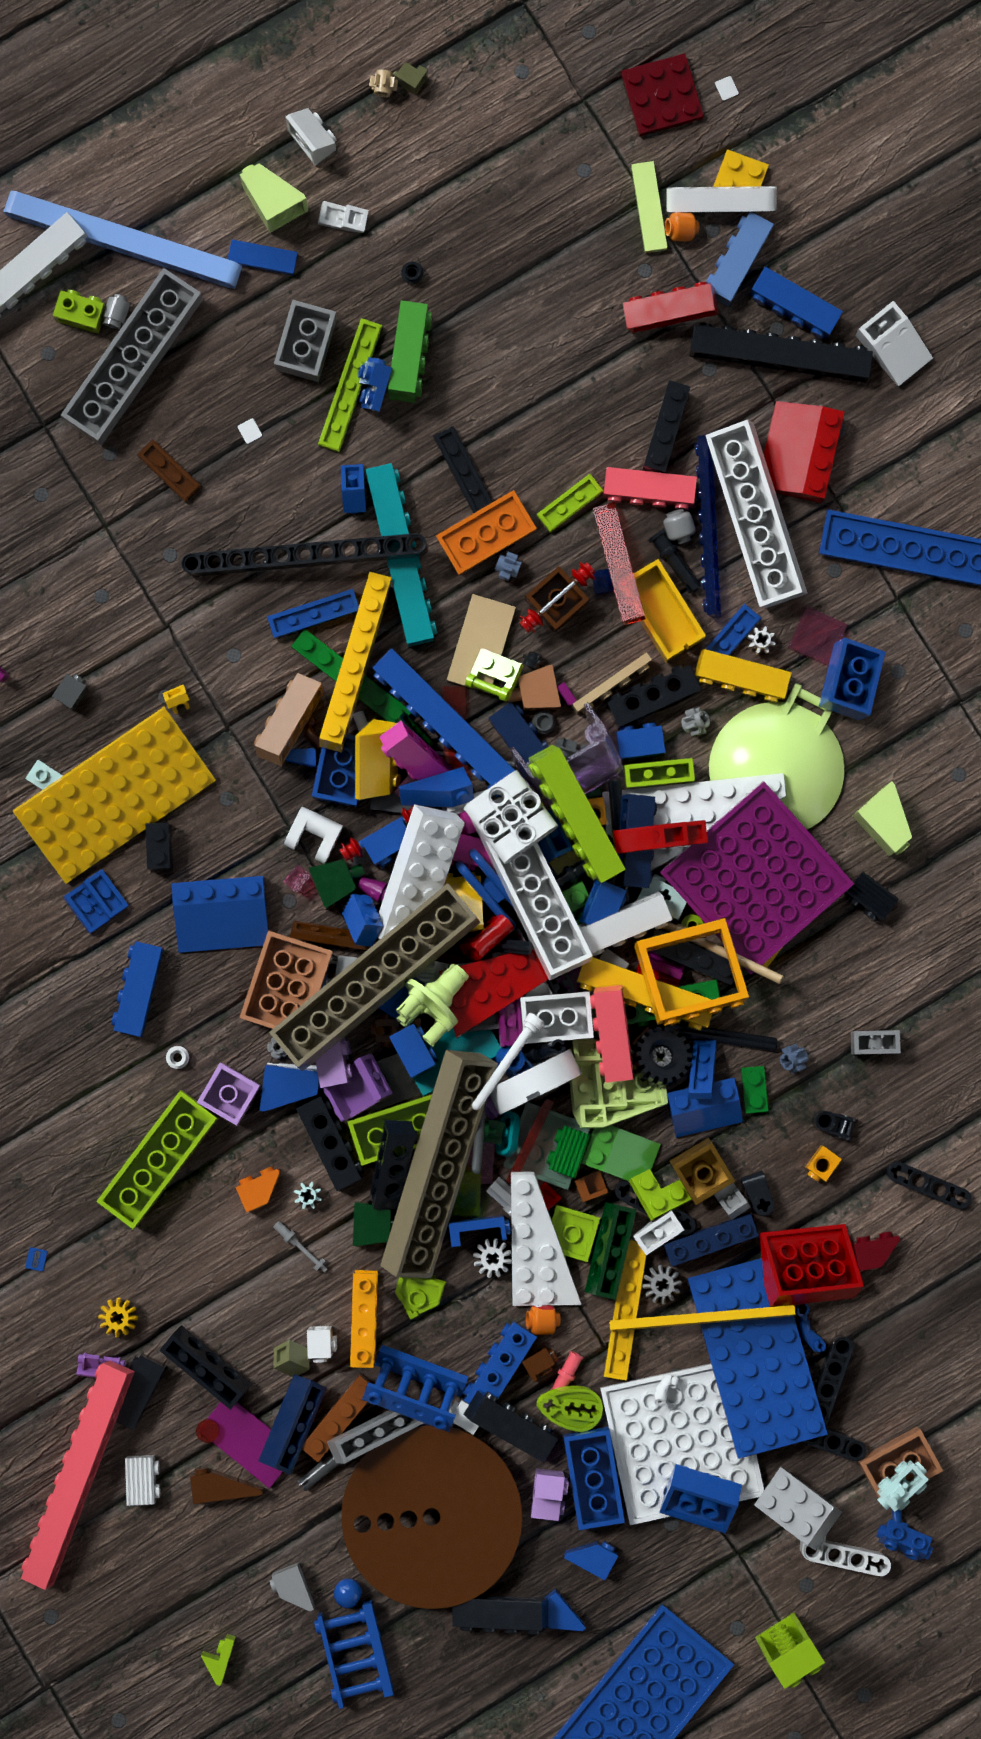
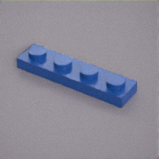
(313, 613)

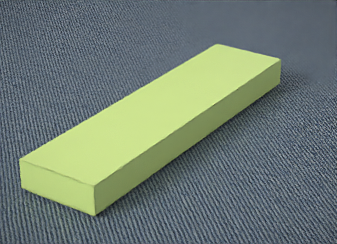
(649, 207)

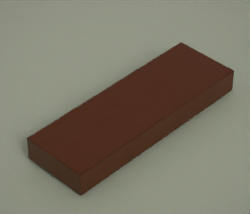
(169, 470)

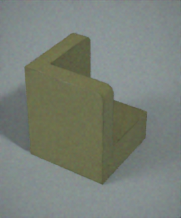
(411, 78)
(291, 1358)

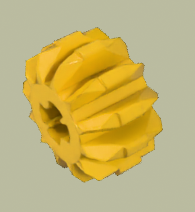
(116, 1325)

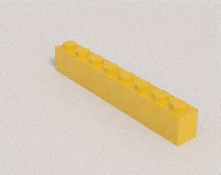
(355, 662)

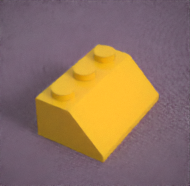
(374, 771)

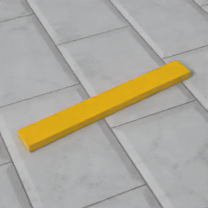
(702, 1318)

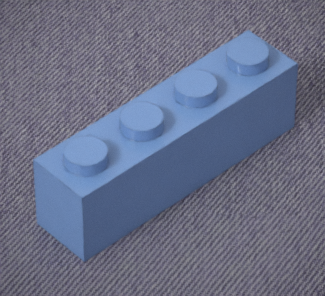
(740, 256)

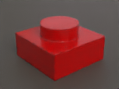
(550, 1197)

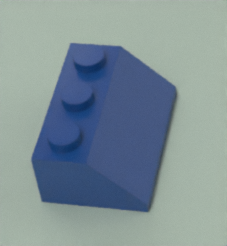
(700, 1115)
(701, 1498)

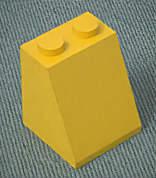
(468, 895)

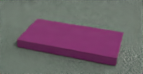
(243, 1439)

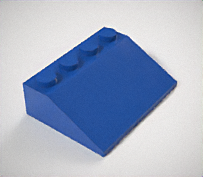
(220, 913)

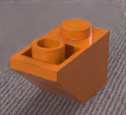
(258, 1190)

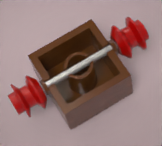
(557, 598)

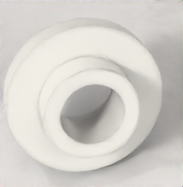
(170, 1057)

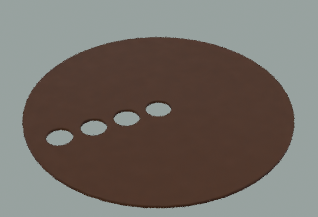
(476, 1525)

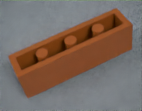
(337, 1418)

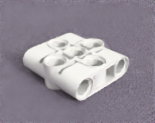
(507, 840)

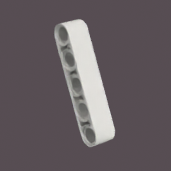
(721, 199)

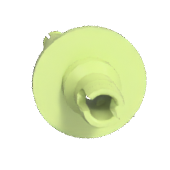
(433, 1000)

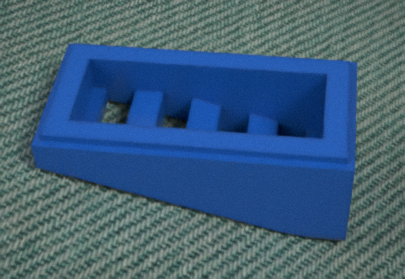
(304, 757)

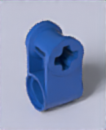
(518, 1065)

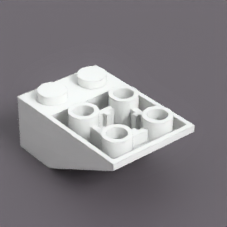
(894, 343)

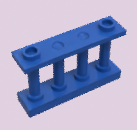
(421, 1371)
(376, 1660)

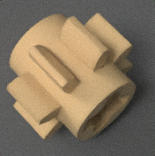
(383, 83)

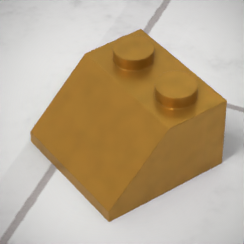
(702, 1171)

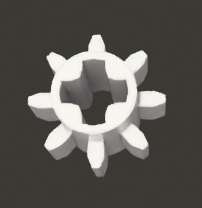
(759, 646)

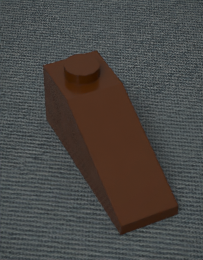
(218, 1486)

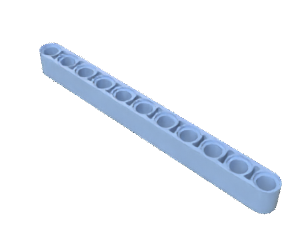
(128, 240)

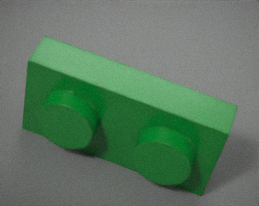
(754, 1089)

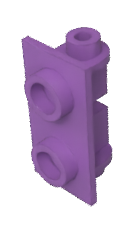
(89, 1363)

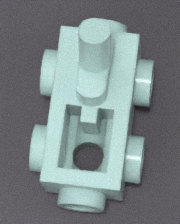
(897, 1490)

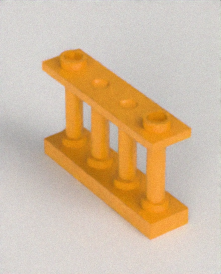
(364, 1318)

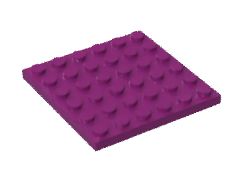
(758, 875)

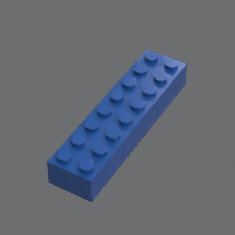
(442, 718)

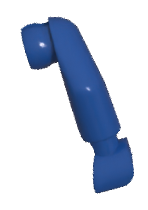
(811, 1338)

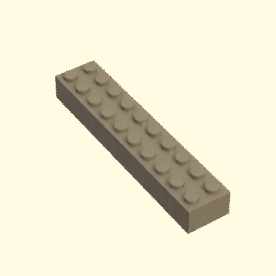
(374, 977)
(437, 1165)

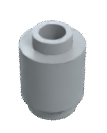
(116, 311)

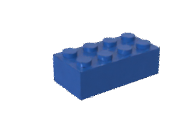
(593, 1478)

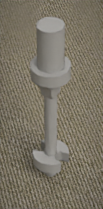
(291, 1238)

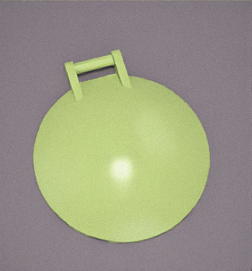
(786, 741)

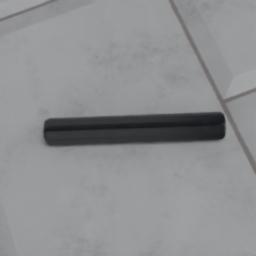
(507, 946)

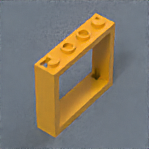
(693, 1011)

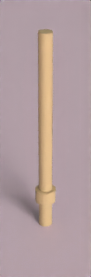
(719, 950)

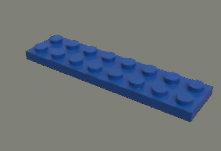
(901, 547)

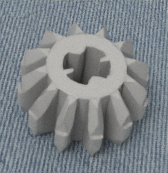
(659, 1277)

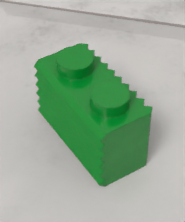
(568, 1152)

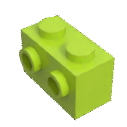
(79, 311)

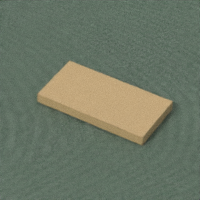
(485, 628)

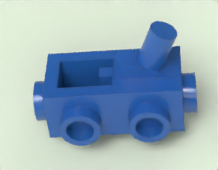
(898, 1536)

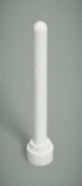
(531, 1025)

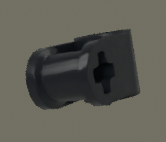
(839, 1125)
(756, 1189)

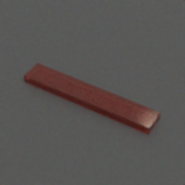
(619, 563)

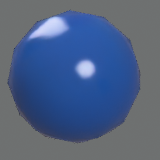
(347, 1593)

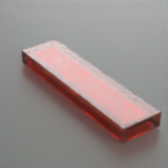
(531, 1138)

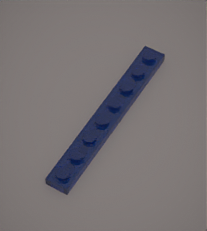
(708, 537)

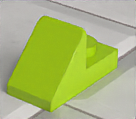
(217, 1664)

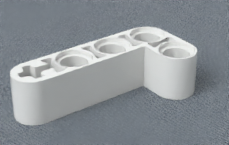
(845, 1556)

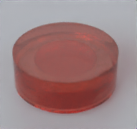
(207, 1430)

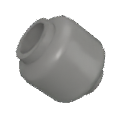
(679, 526)

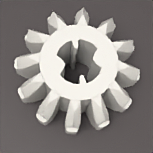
(492, 1266)

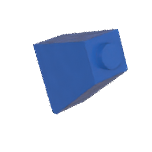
(287, 1085)

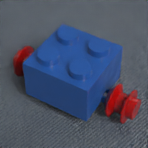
(381, 844)

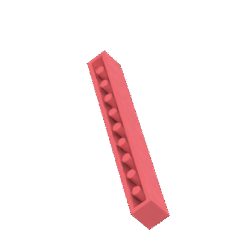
(77, 1474)

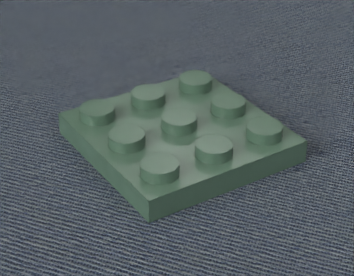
(544, 1143)

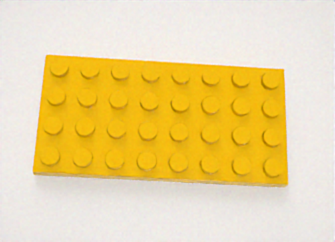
(114, 795)

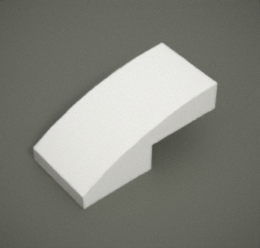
(343, 217)

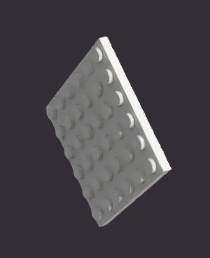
(683, 1432)

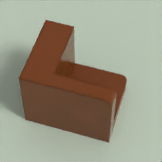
(591, 1186)

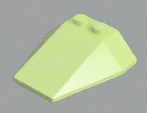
(602, 1103)

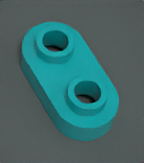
(510, 1134)

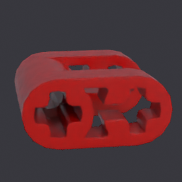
(493, 933)

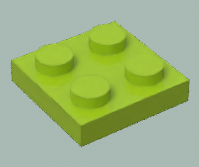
(575, 1231)

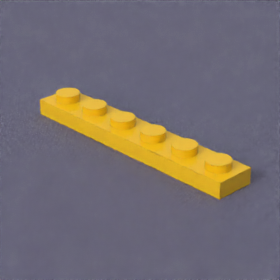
(625, 1308)

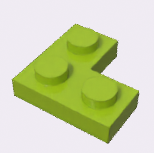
(657, 1200)

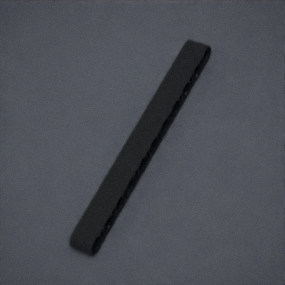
(294, 550)

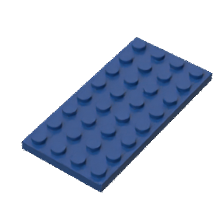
(756, 1364)
(651, 1684)

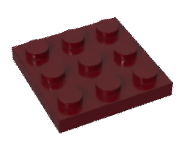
(662, 94)

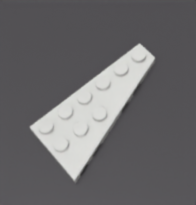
(538, 1260)

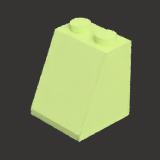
(272, 196)
(885, 820)

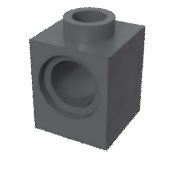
(71, 691)

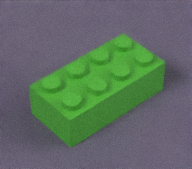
(408, 352)

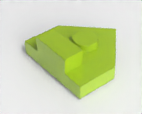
(419, 1294)

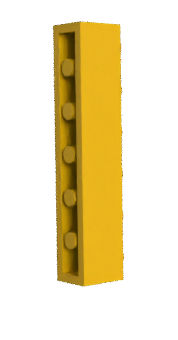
(603, 974)

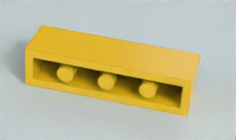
(742, 674)

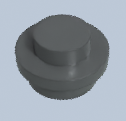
(543, 722)

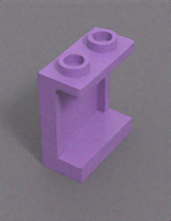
(364, 1090)

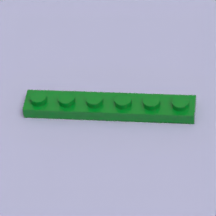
(330, 664)

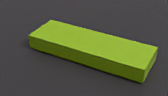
(569, 503)

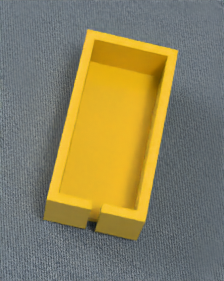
(666, 613)

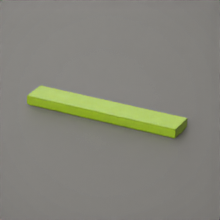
(349, 386)

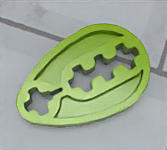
(571, 1420)

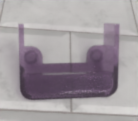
(590, 765)

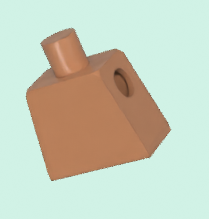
(537, 690)

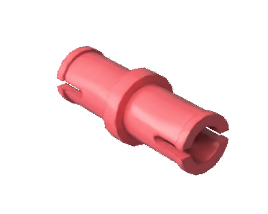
(568, 1370)

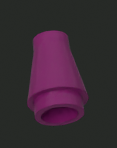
(373, 888)

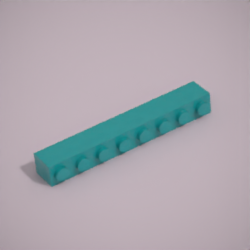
(404, 571)

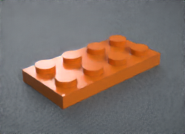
(486, 532)

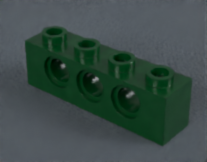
(610, 1251)

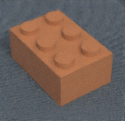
(906, 1447)

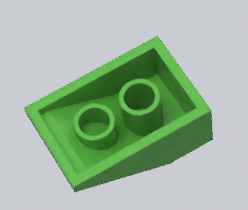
(619, 1152)

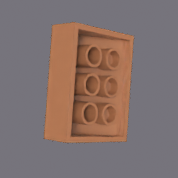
(284, 979)

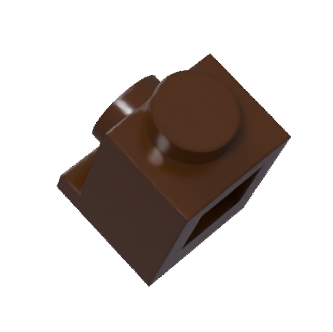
(540, 1362)

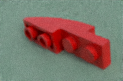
(660, 836)

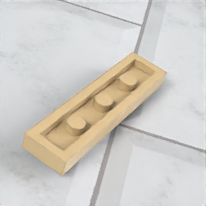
(621, 678)

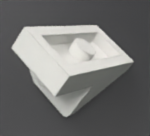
(658, 1232)

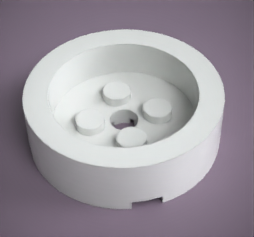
(535, 1081)

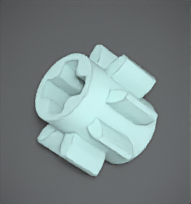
(302, 1198)

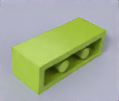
(658, 773)

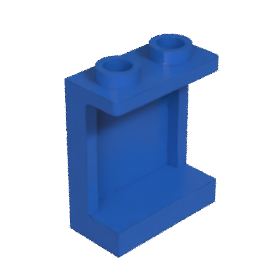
(475, 1224)

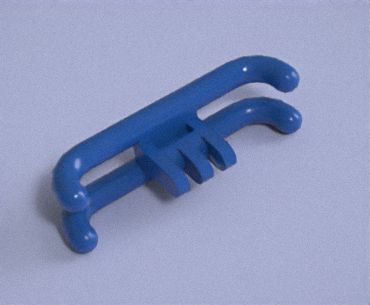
(490, 889)

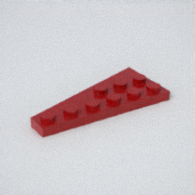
(494, 986)

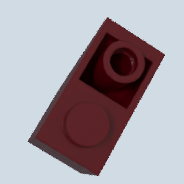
(875, 1251)

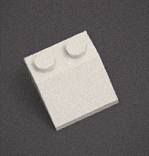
(311, 135)

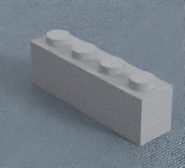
(370, 1435)

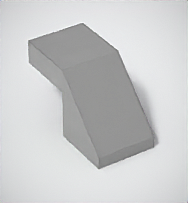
(732, 1201)

